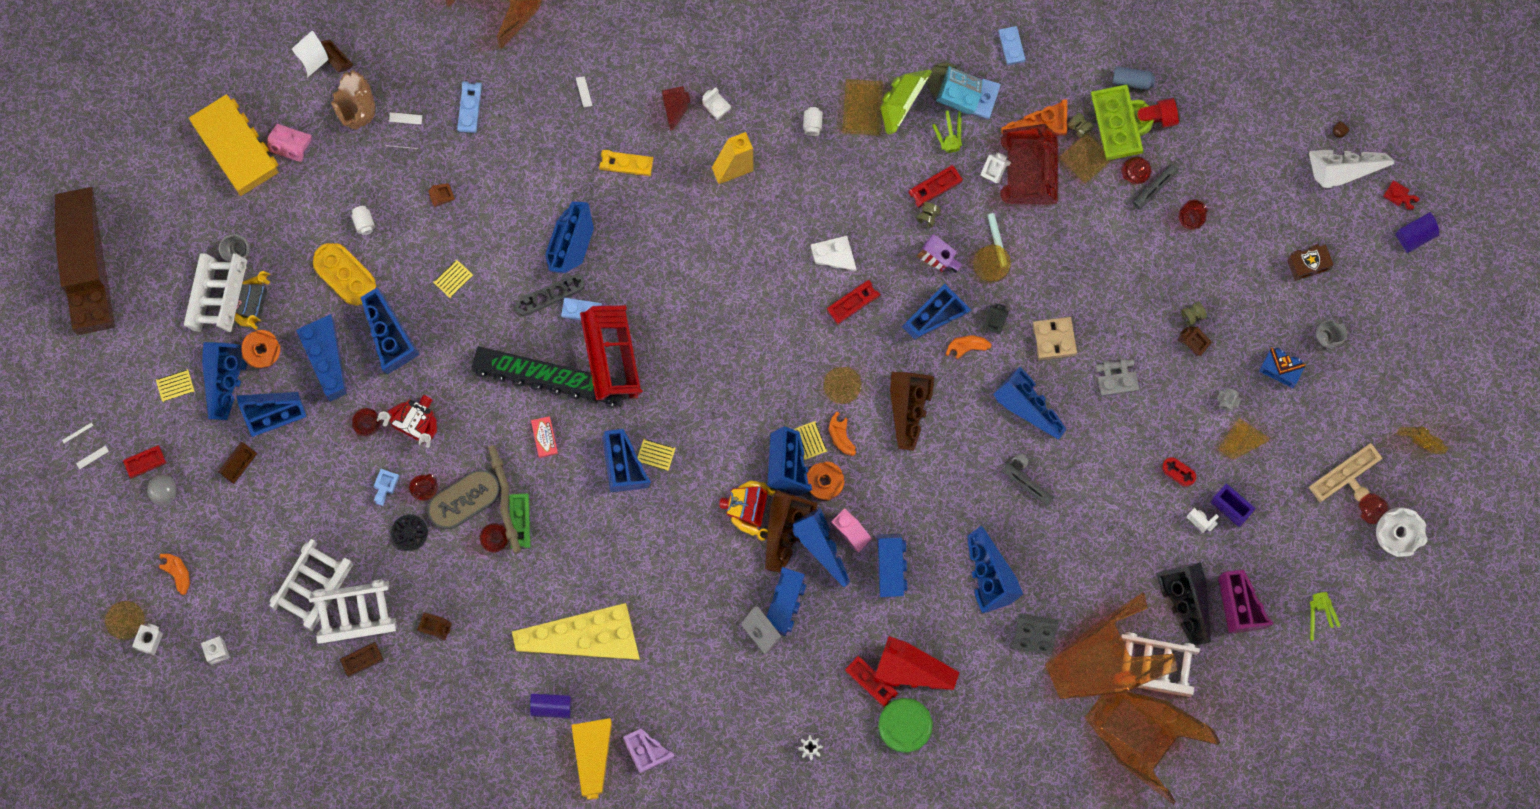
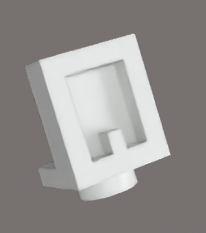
(715, 103)
(995, 167)
(1199, 519)

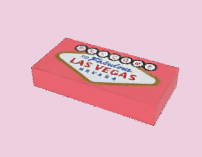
(544, 437)

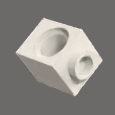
(151, 647)
(215, 650)

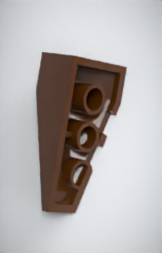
(908, 399)
(783, 513)

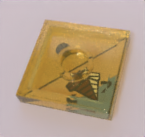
(1085, 158)

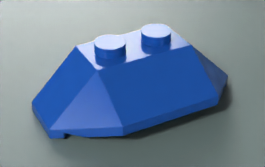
(570, 238)

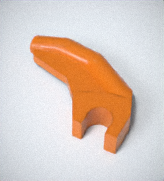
(967, 343)
(839, 437)
(178, 570)

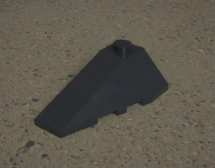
(1189, 595)

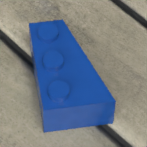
(936, 312)
(270, 410)
(785, 600)

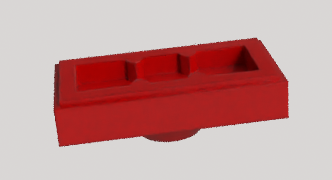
(144, 461)

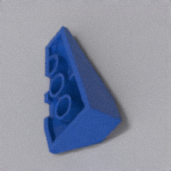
(221, 371)
(1020, 398)
(814, 535)
(995, 578)

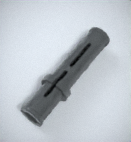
(1150, 192)
(1026, 483)

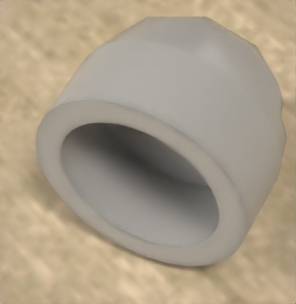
(1023, 461)

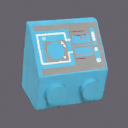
(960, 91)

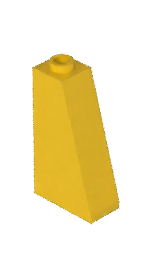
(734, 159)
(591, 751)

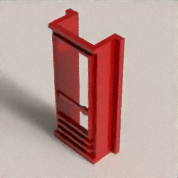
(609, 318)

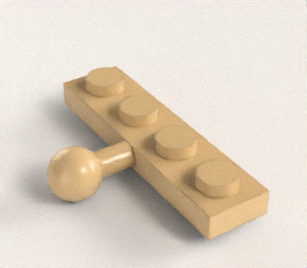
(1347, 473)

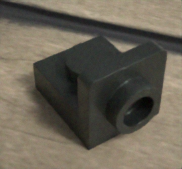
(996, 318)

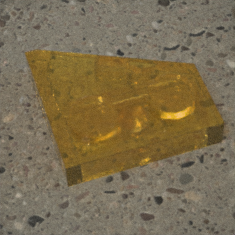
(1424, 439)
(1242, 440)

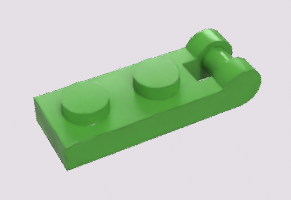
(520, 517)

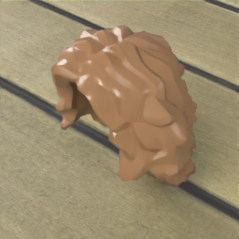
(354, 101)

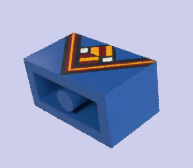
(1282, 367)

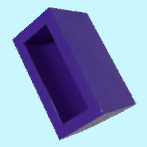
(1418, 232)
(1232, 505)
(550, 705)

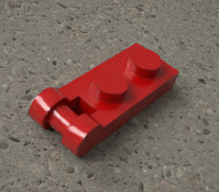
(936, 185)
(852, 302)
(864, 676)

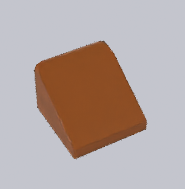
(441, 194)

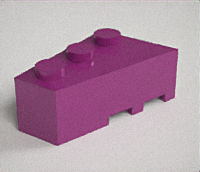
(1241, 604)

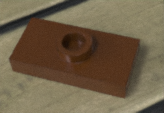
(336, 57)
(237, 462)
(361, 659)

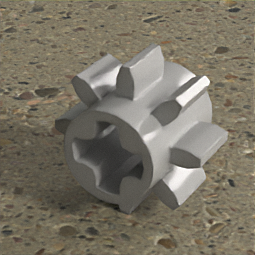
(1228, 399)

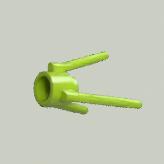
(951, 143)
(1322, 602)

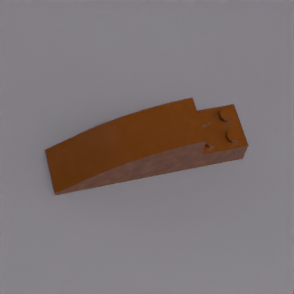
(82, 261)

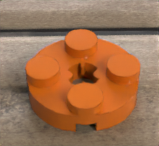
(254, 340)
(824, 470)

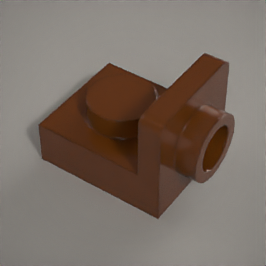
(1195, 340)
(434, 626)

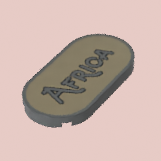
(463, 499)

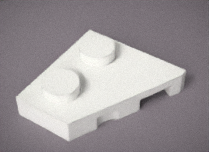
(834, 253)

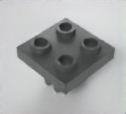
(1035, 633)

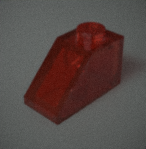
(675, 104)

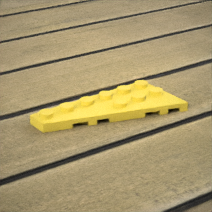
(590, 634)

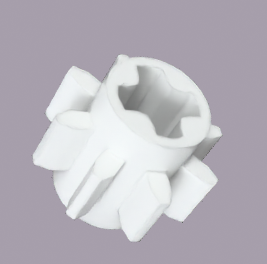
(806, 751)

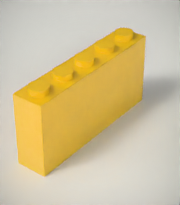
(234, 144)

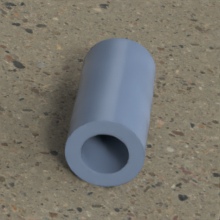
(1133, 78)

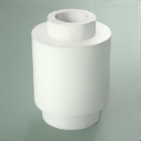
(812, 121)
(363, 220)

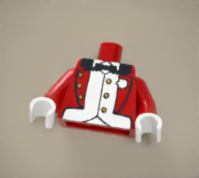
(413, 419)

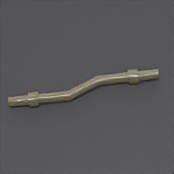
(511, 533)

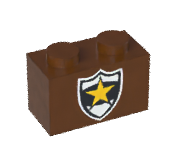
(1310, 262)

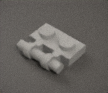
(1117, 383)

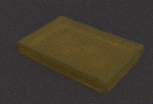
(862, 107)

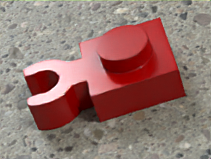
(1398, 193)

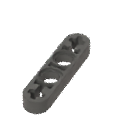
(551, 297)

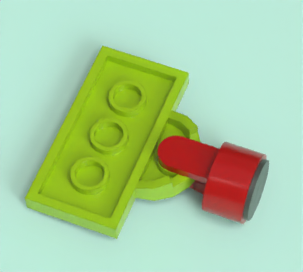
(1124, 120)

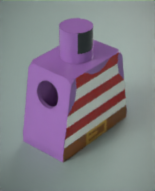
(934, 250)

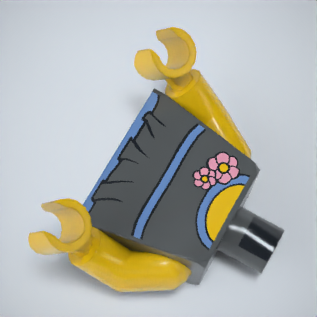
(251, 300)

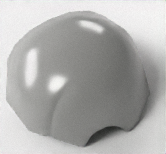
(231, 243)
(1332, 328)
(162, 489)

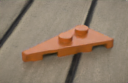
(1053, 116)

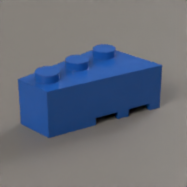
(786, 462)
(622, 464)
(891, 565)

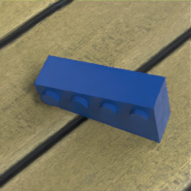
(323, 352)

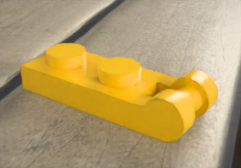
(626, 163)

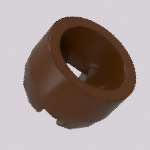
(1340, 129)

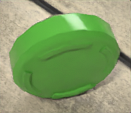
(905, 725)

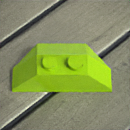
(901, 97)

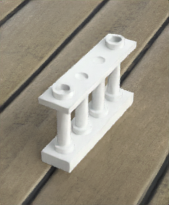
(202, 287)
(341, 570)
(346, 629)
(1163, 683)

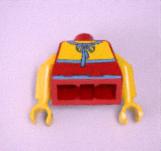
(747, 506)

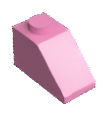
(851, 530)

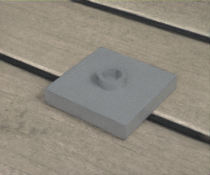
(761, 630)

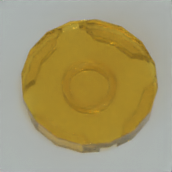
(992, 263)
(838, 389)
(124, 620)

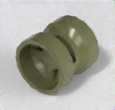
(1080, 125)
(928, 213)
(1194, 313)

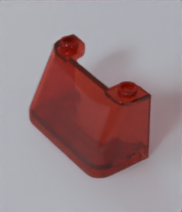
(1032, 166)

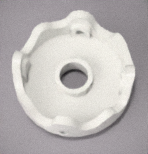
(1412, 538)

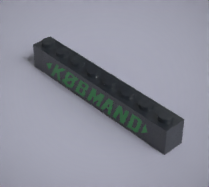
(541, 375)

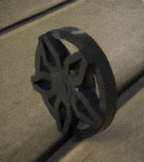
(409, 532)

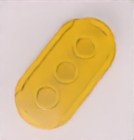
(343, 272)

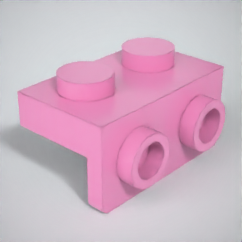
(288, 142)

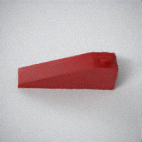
(908, 665)

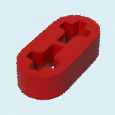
(1181, 468)

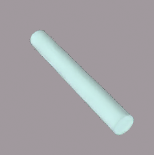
(994, 229)

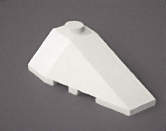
(1336, 169)

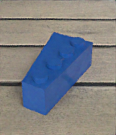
(393, 342)

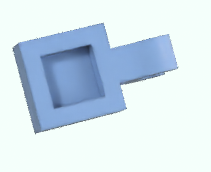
(385, 484)

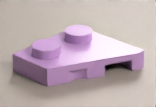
(645, 750)

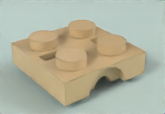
(1049, 339)

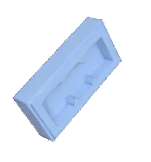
(987, 99)

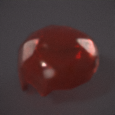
(1136, 170)
(1197, 210)
(367, 416)
(423, 493)
(1372, 508)
(493, 532)

